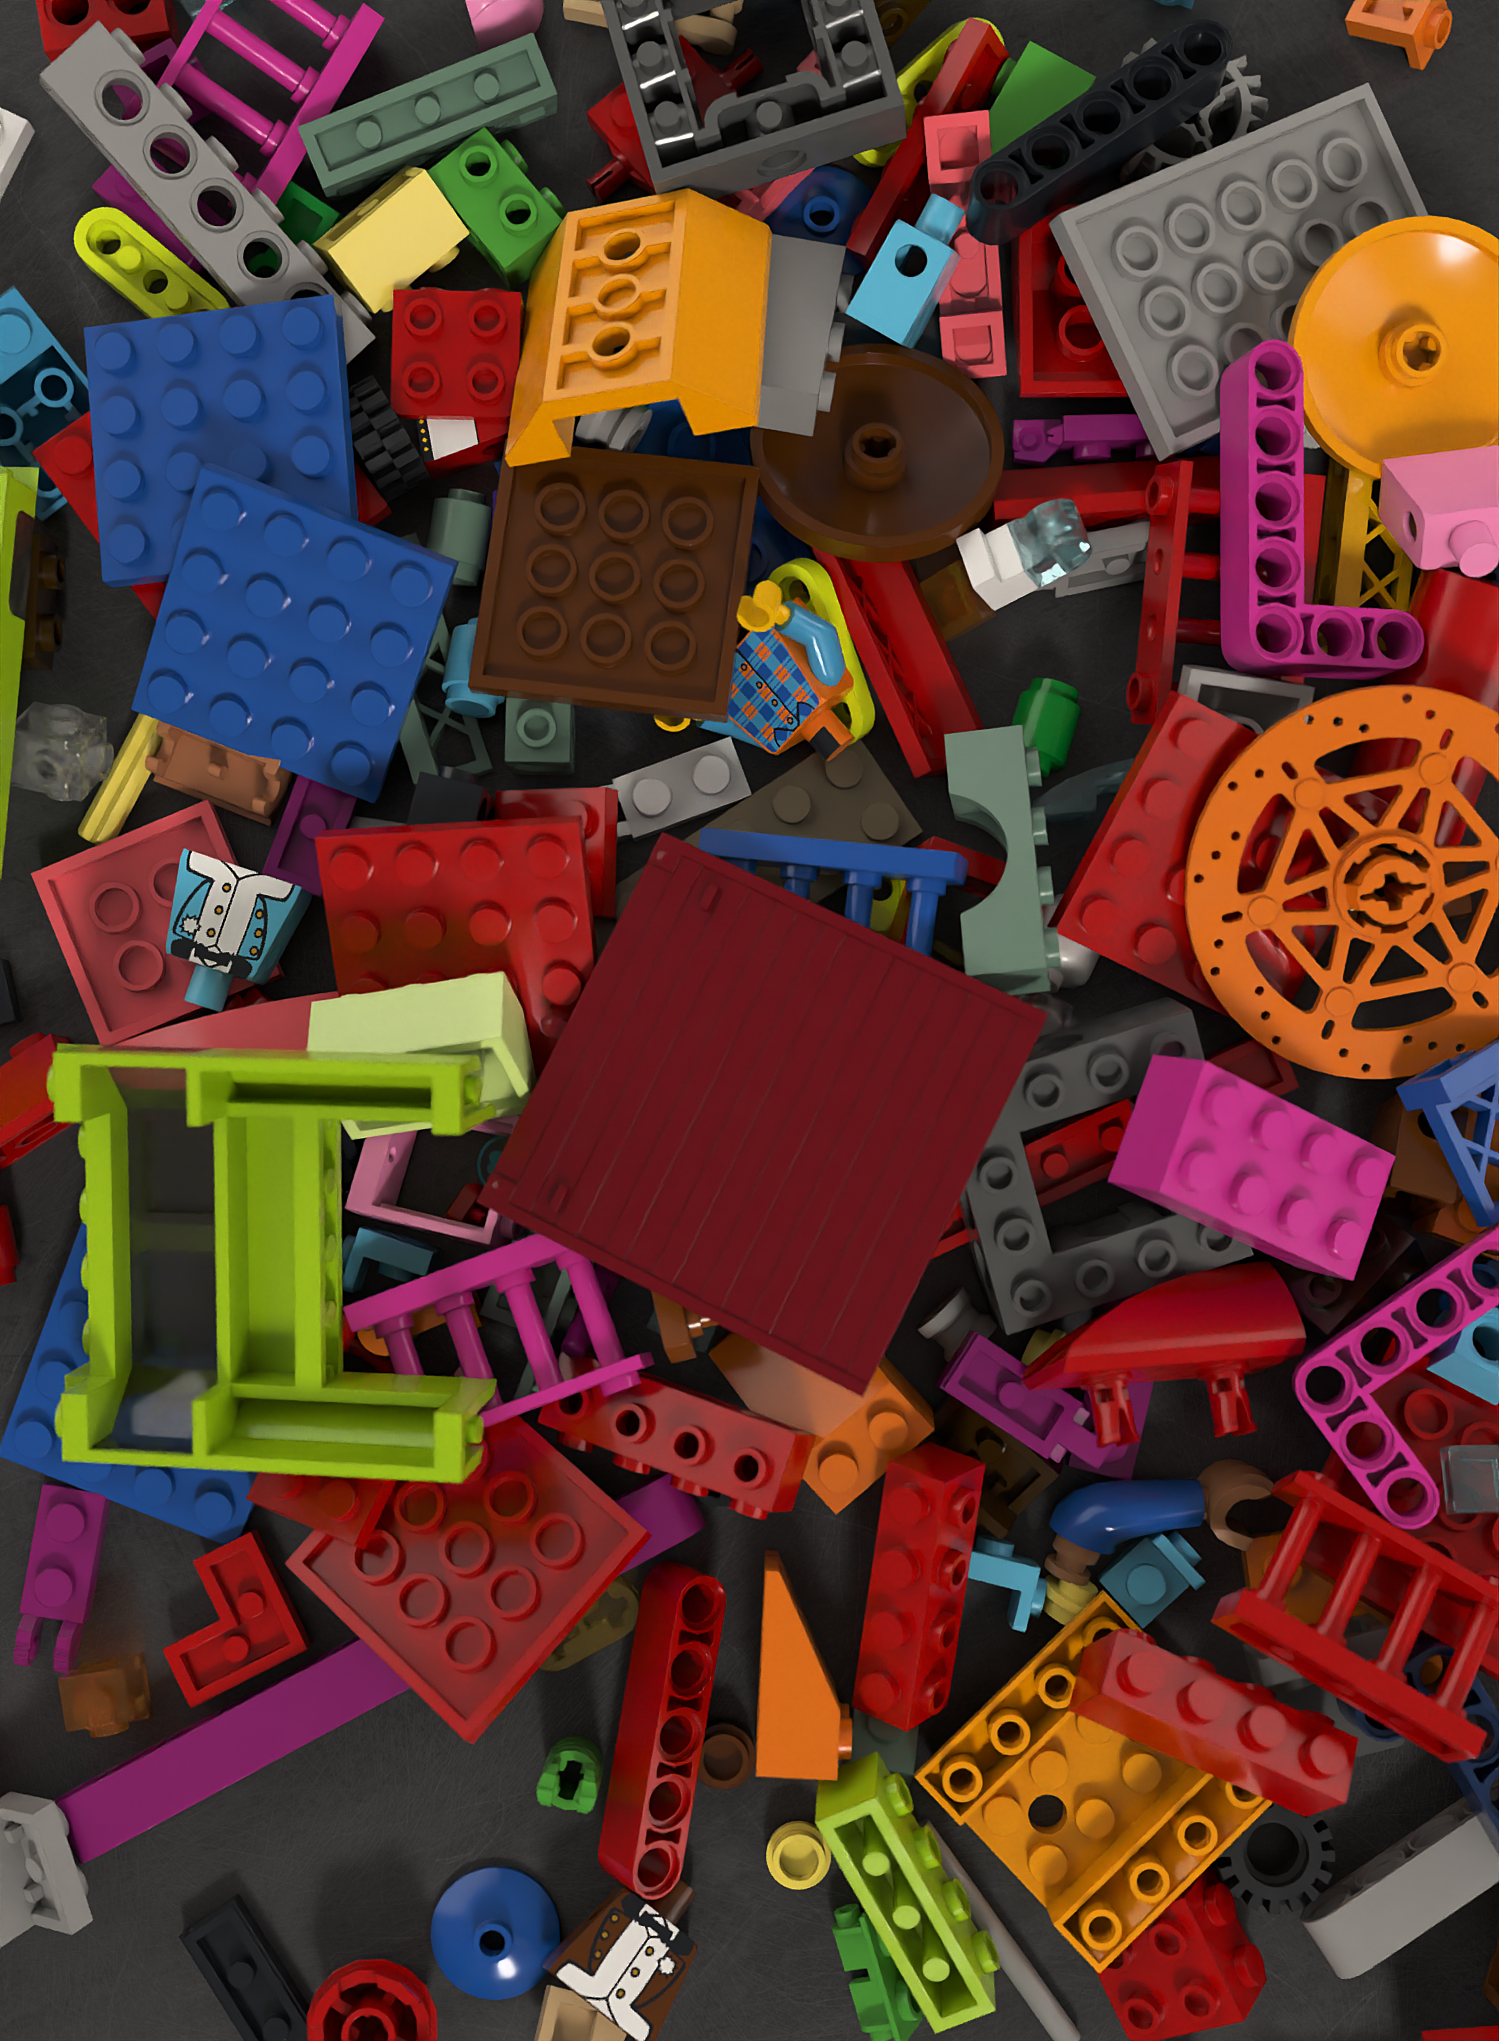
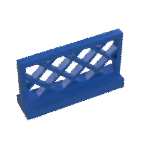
(1442, 1090)

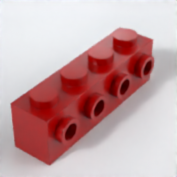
(686, 1435)
(917, 1585)
(1214, 1722)

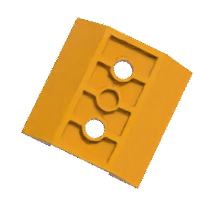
(680, 304)
(1131, 1816)

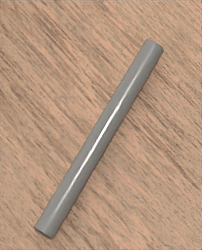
(1011, 1956)

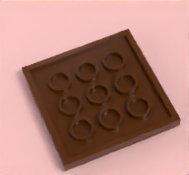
(616, 583)

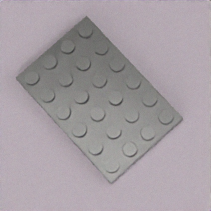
(1221, 248)

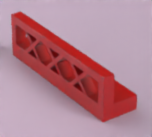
(1103, 493)
(903, 657)

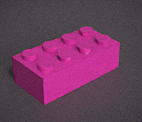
(1252, 1166)

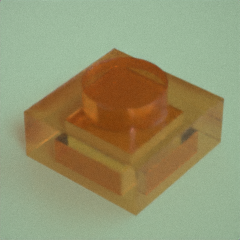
(955, 602)

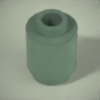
(463, 532)

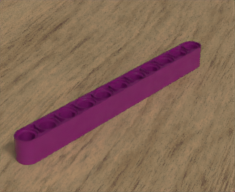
(290, 1712)

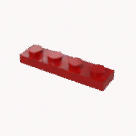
(904, 188)

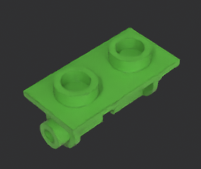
(883, 1998)

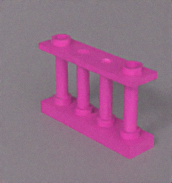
(311, 89)
(511, 1273)

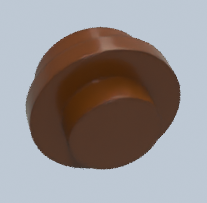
(726, 1756)

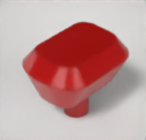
(465, 1206)

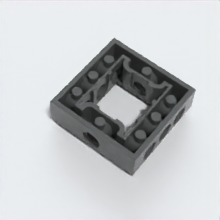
(765, 132)
(1068, 1269)

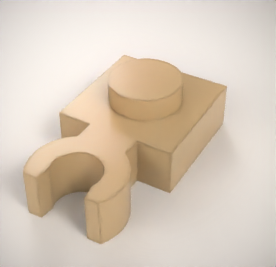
(570, 2018)

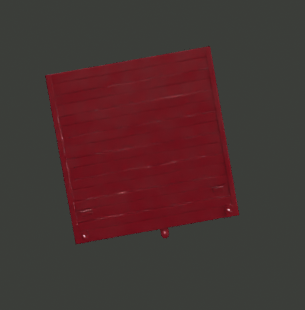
(763, 1112)

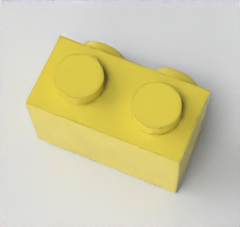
(392, 239)

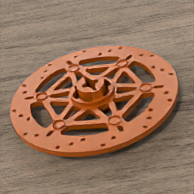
(1350, 883)

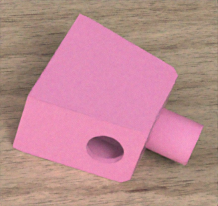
(1444, 508)

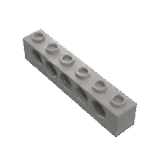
(106, 60)

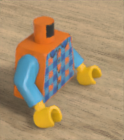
(783, 679)

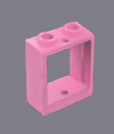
(380, 1181)

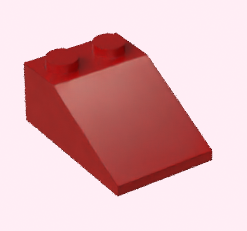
(1053, 329)

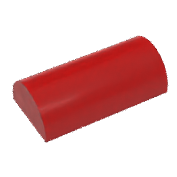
(1457, 657)

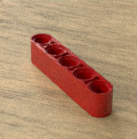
(662, 1729)

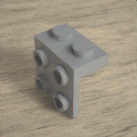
(38, 1870)

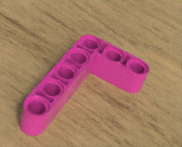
(1279, 540)
(1360, 1378)

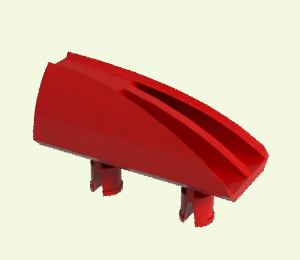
(1190, 1327)

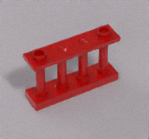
(1168, 502)
(1319, 1649)

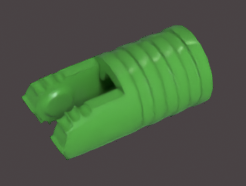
(566, 1795)

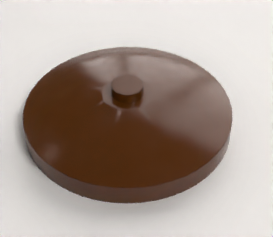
(894, 463)

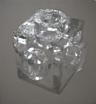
(60, 751)

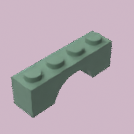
(991, 790)

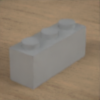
(801, 332)

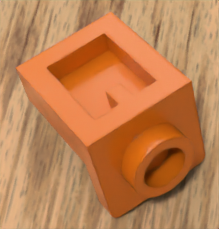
(1404, 23)

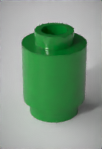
(1048, 720)

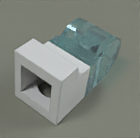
(1025, 552)

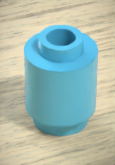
(457, 675)

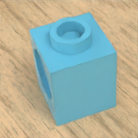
(1463, 1365)

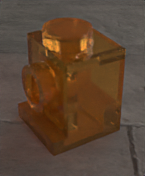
(106, 1695)

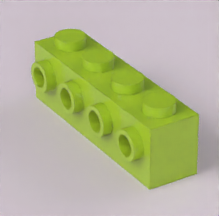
(907, 1892)

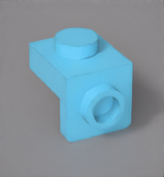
(997, 1564)

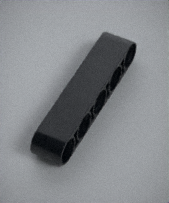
(1111, 107)

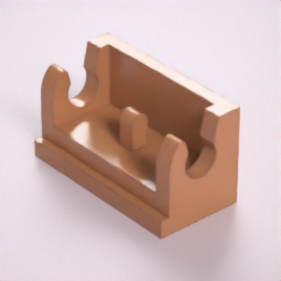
(224, 776)

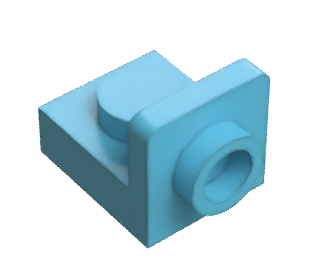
(397, 1256)
(1151, 1574)

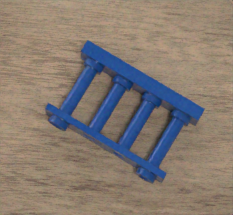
(861, 867)

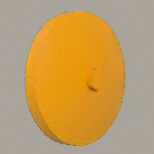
(1402, 343)

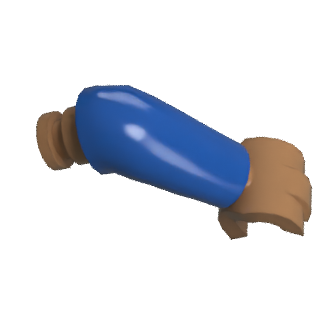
(1110, 1512)

